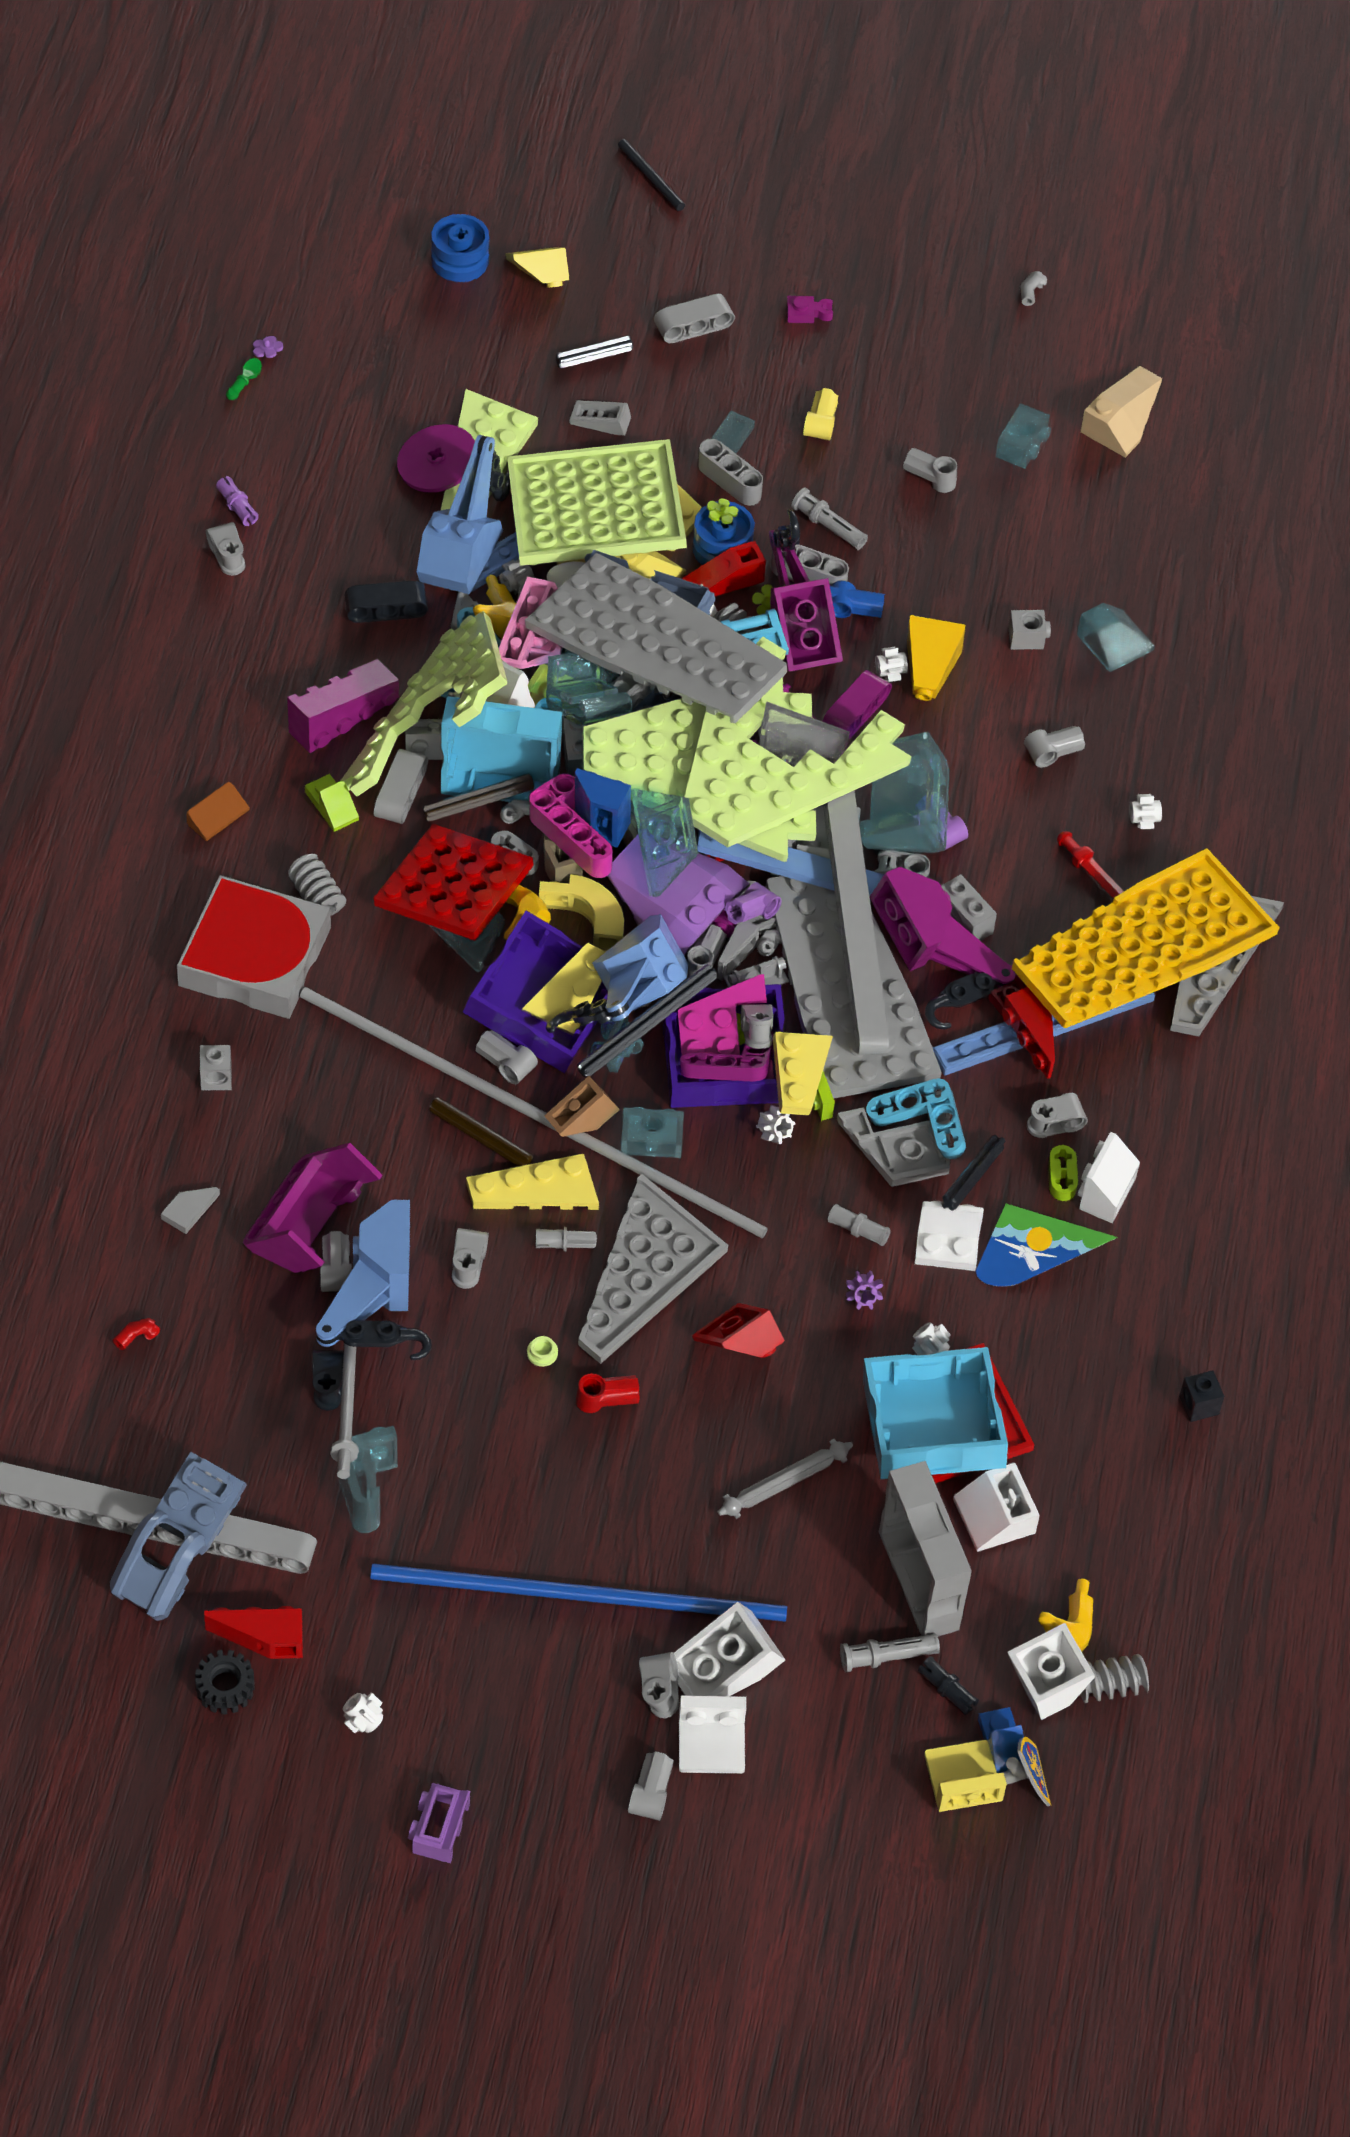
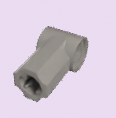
(939, 471)
(1046, 747)
(706, 949)
(511, 1061)
(336, 1261)
(650, 1793)

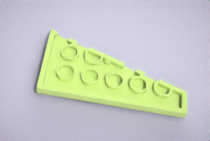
(496, 420)

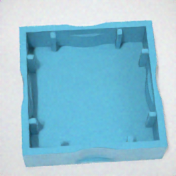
(499, 747)
(935, 1411)

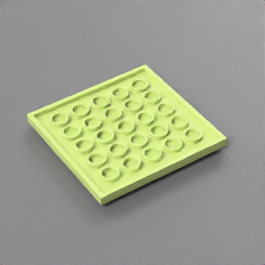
(596, 500)

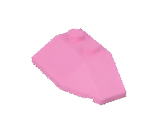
(519, 645)

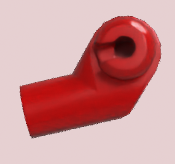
(133, 1329)

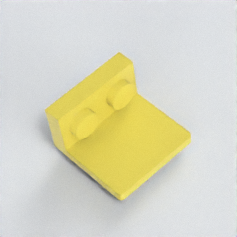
(964, 1775)

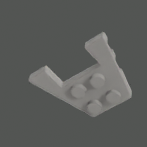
(899, 1153)

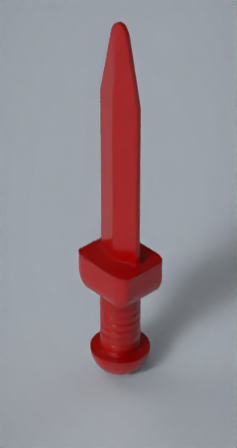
(1084, 858)

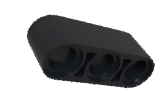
(386, 601)

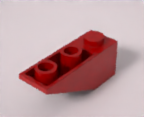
(731, 570)
(1033, 1027)
(265, 1631)

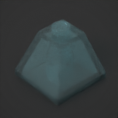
(1112, 636)

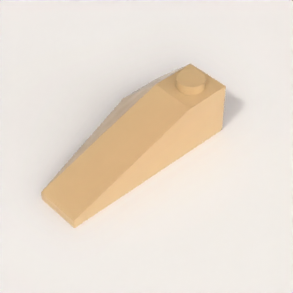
(1122, 411)

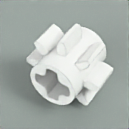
(891, 664)
(1145, 811)
(775, 1125)
(931, 1339)
(363, 1712)

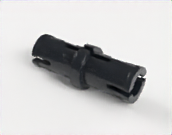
(948, 1685)

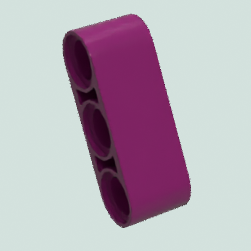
(858, 702)

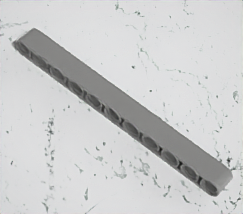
(856, 926)
(124, 1511)

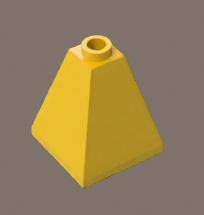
(932, 653)

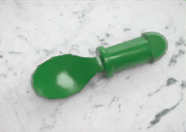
(249, 371)

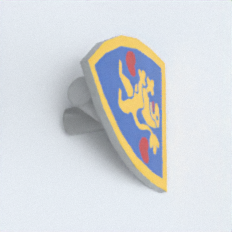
(1030, 1769)

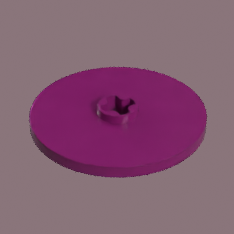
(417, 455)

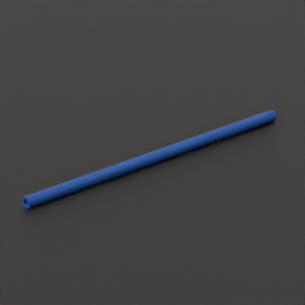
(571, 1591)

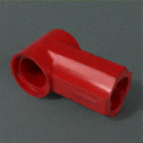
(608, 1392)

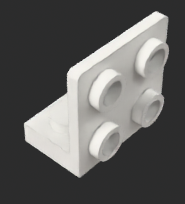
(948, 1236)
(712, 1734)

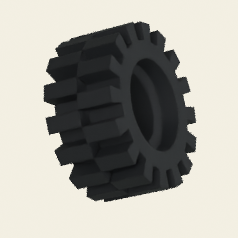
(219, 1665)

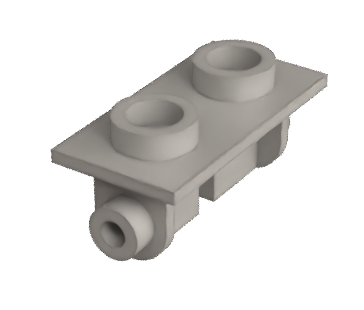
(771, 969)

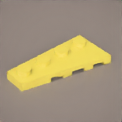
(547, 1183)

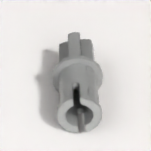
(565, 1239)

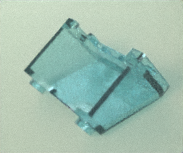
(911, 803)

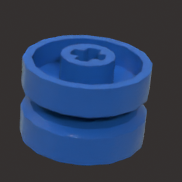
(460, 248)
(716, 537)

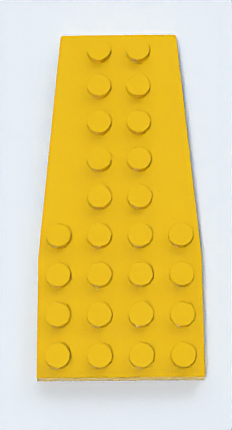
(1146, 940)

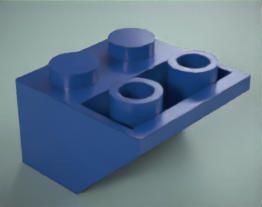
(603, 804)

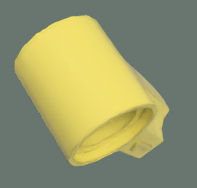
(821, 419)

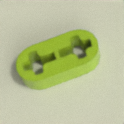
(1069, 1172)

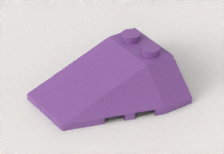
(687, 903)

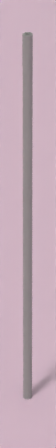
(532, 1112)

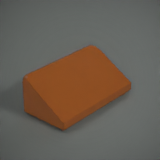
(216, 811)

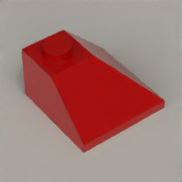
(743, 1330)

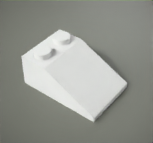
(727, 1655)

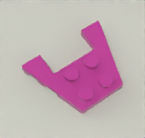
(712, 1021)

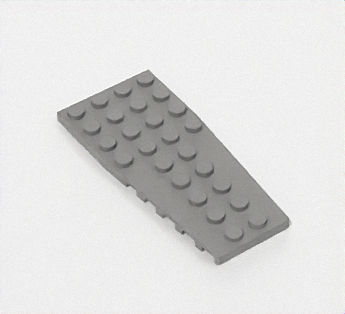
(656, 637)
(818, 976)

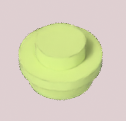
(542, 1351)

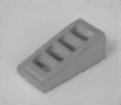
(616, 423)
(739, 946)

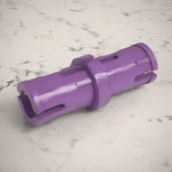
(237, 501)

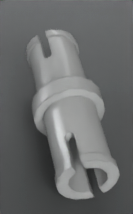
(859, 1225)

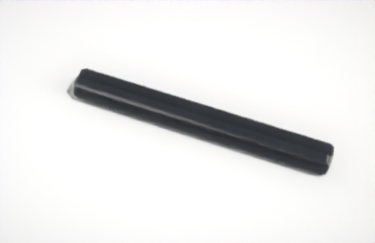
(973, 1172)

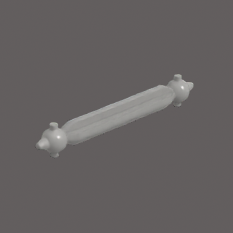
(785, 1478)

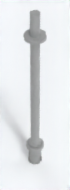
(345, 1449)

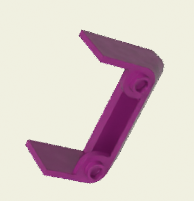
(305, 1204)

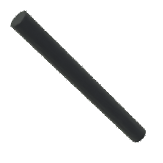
(653, 177)

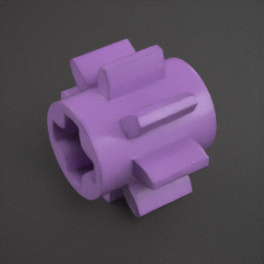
(868, 1297)

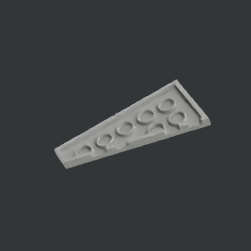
(1203, 993)

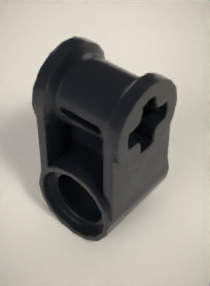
(327, 1378)

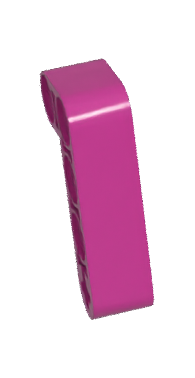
(554, 814)

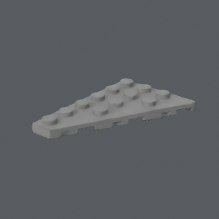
(651, 1263)

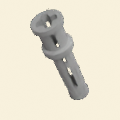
(819, 512)
(875, 1652)

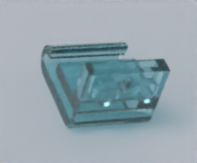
(579, 692)
(375, 1455)

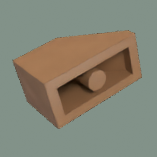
(582, 1109)

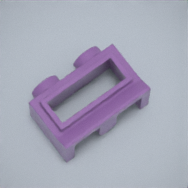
(441, 1847)

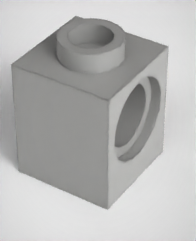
(1028, 629)
(215, 1067)

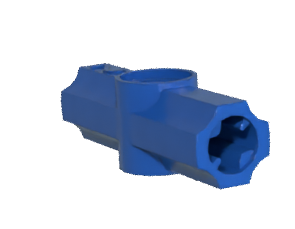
(849, 601)

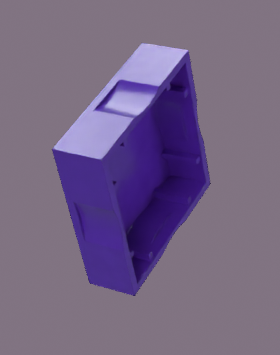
(525, 965)
(711, 1092)

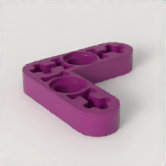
(749, 1066)

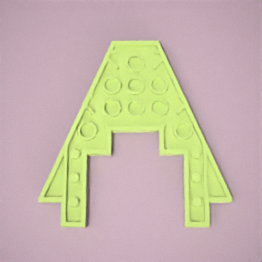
(463, 661)
(657, 750)
(745, 789)

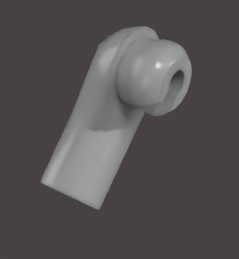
(1027, 287)
(514, 811)
(768, 942)

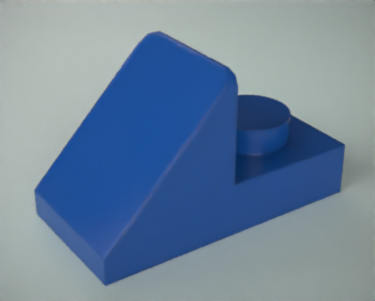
(1002, 1736)

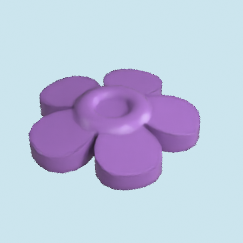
(267, 347)

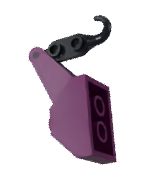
(803, 607)
(921, 927)

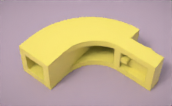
(591, 901)

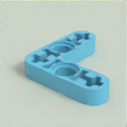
(933, 1106)

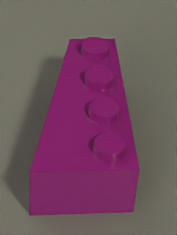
(340, 704)

